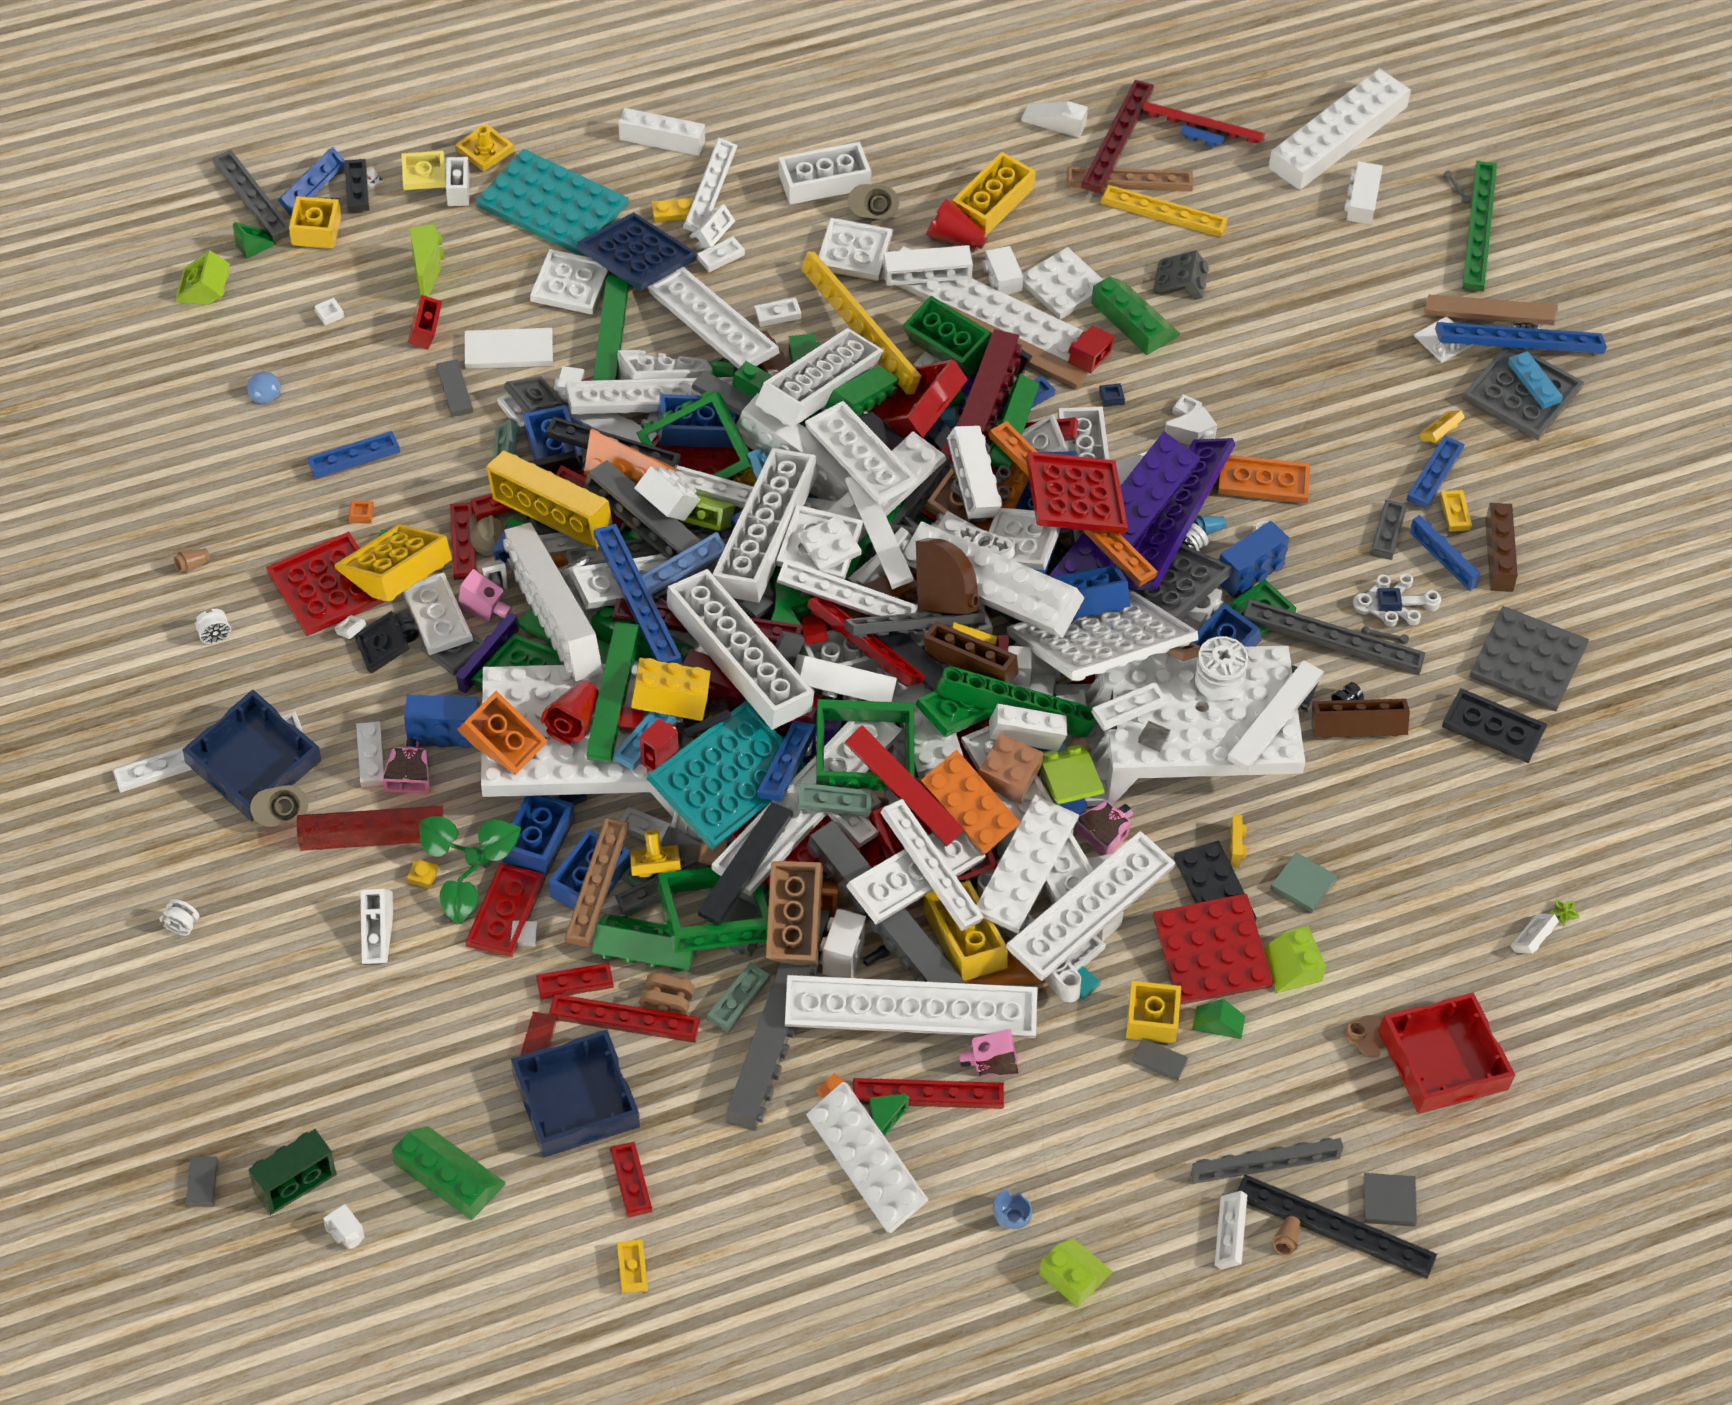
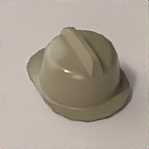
(873, 201)
(485, 533)
(278, 806)

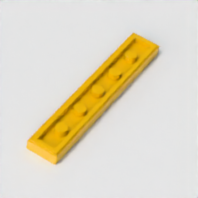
(1164, 211)

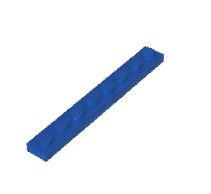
(1520, 337)
(636, 595)

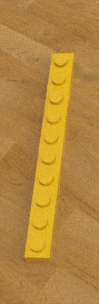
(860, 321)

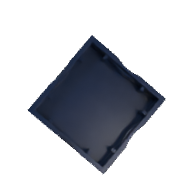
(251, 752)
(575, 1093)

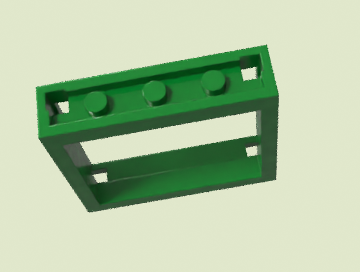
(726, 418)
(861, 711)
(708, 935)

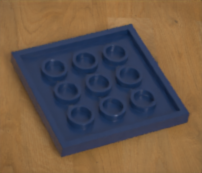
(636, 251)

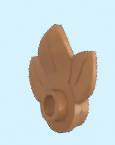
(1367, 1038)

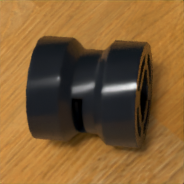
(408, 627)
(1350, 692)

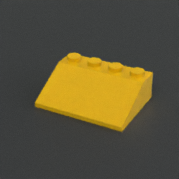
(395, 562)

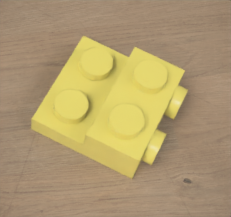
(423, 170)

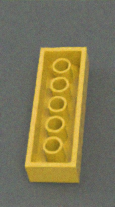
(548, 498)

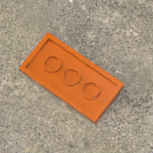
(1265, 479)
(970, 802)

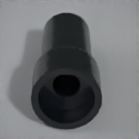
(881, 952)

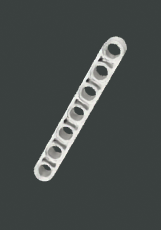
(1063, 980)

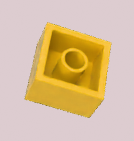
(315, 222)
(1153, 1012)

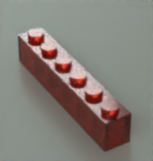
(362, 827)

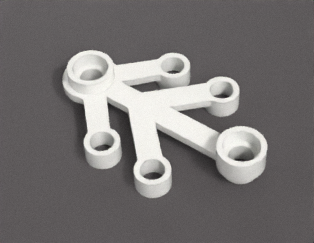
(1430, 601)

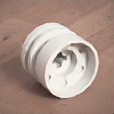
(1221, 668)

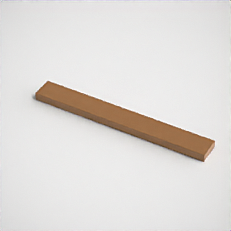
(1042, 360)

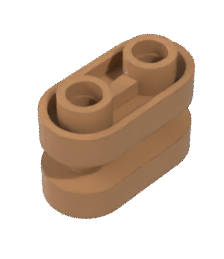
(667, 993)

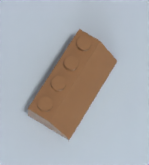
(794, 912)

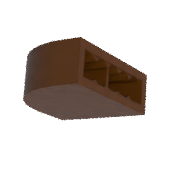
(944, 578)

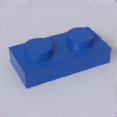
(1210, 138)

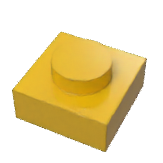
(422, 874)

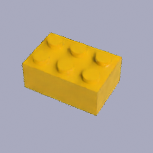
(670, 689)

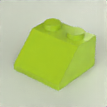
(203, 280)
(1294, 960)
(1073, 1271)

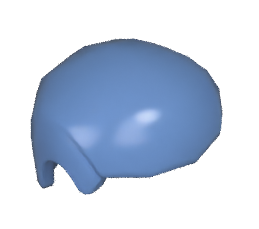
(263, 387)
(1012, 1210)

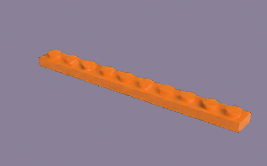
(1112, 544)

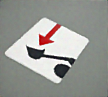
(373, 178)

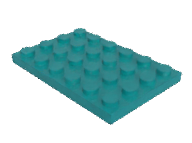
(551, 200)
(719, 775)

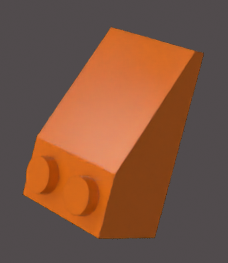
(502, 733)

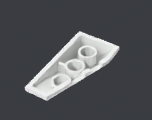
(637, 365)

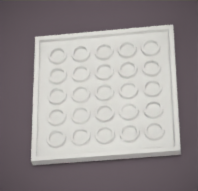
(1107, 640)

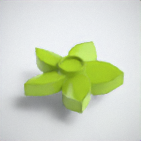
(1565, 911)

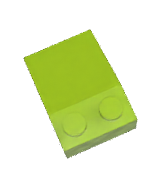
(426, 256)
(1070, 775)

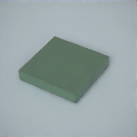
(1303, 882)

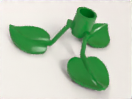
(497, 841)

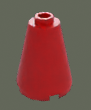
(955, 227)
(571, 713)

